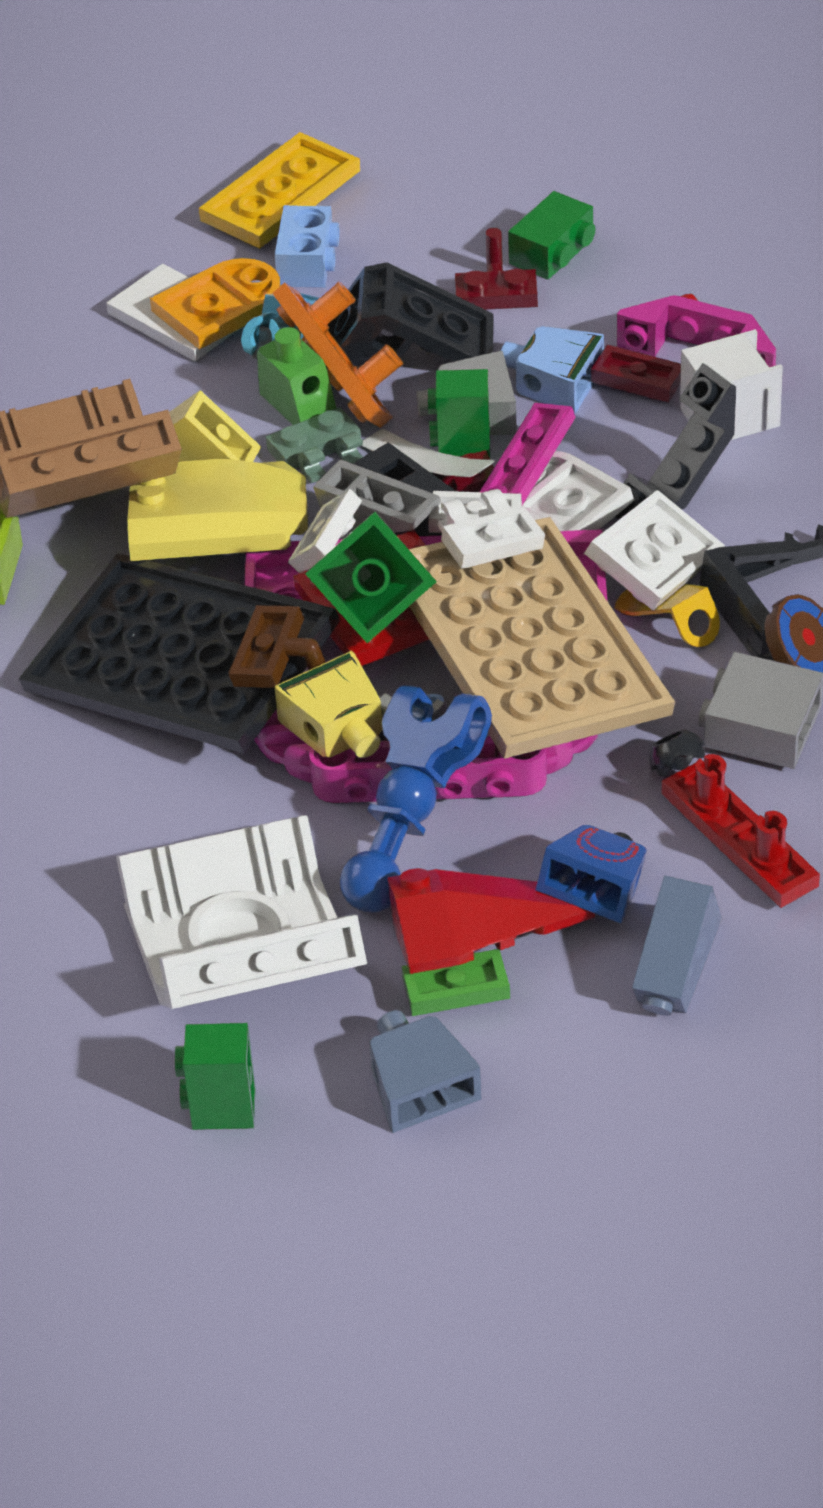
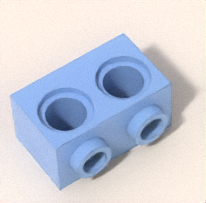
(306, 245)

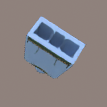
(555, 365)

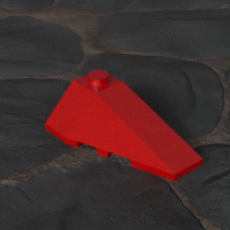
(452, 913)

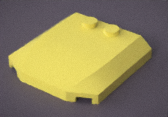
(217, 509)

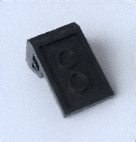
(413, 313)

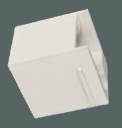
(741, 364)

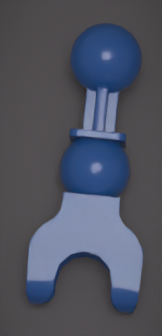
(421, 758)

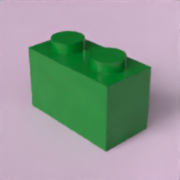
(551, 234)
(461, 412)
(217, 1076)

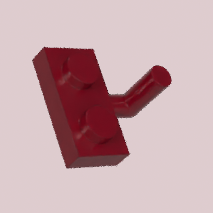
(497, 287)

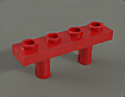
(748, 840)

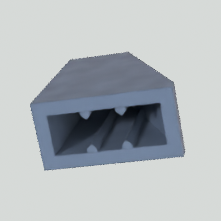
(676, 945)

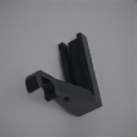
(731, 568)

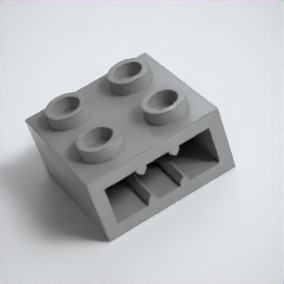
(762, 709)

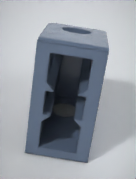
(420, 1070)

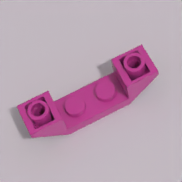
(648, 325)

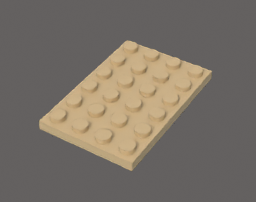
(537, 646)

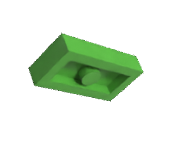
(457, 986)

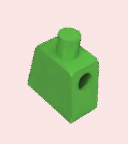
(294, 377)

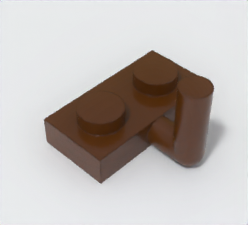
(269, 644)

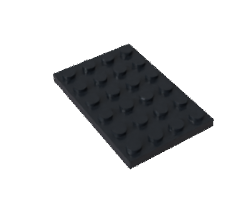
(161, 649)

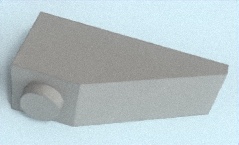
(395, 502)

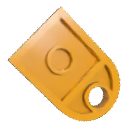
(216, 300)

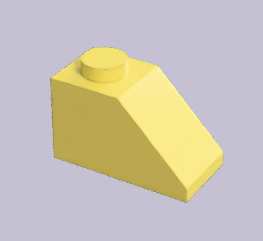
(209, 432)

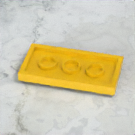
(293, 175)

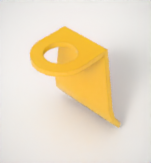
(680, 606)

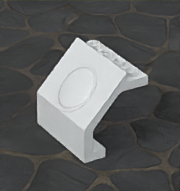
(235, 913)

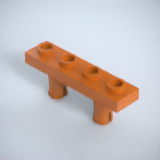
(342, 374)

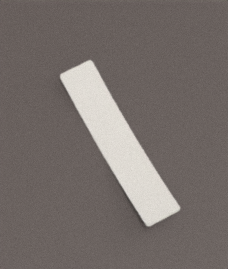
(429, 459)

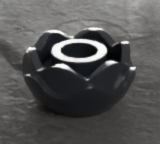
(675, 751)

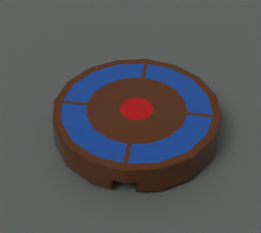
(796, 632)

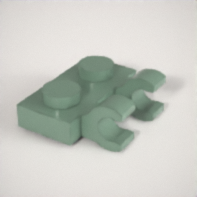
(313, 439)

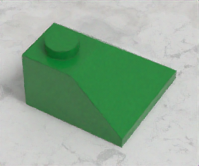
(371, 577)

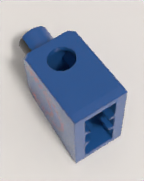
(593, 870)

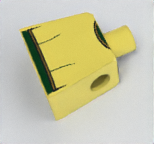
(332, 708)

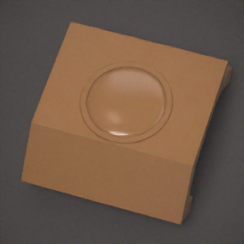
(82, 448)

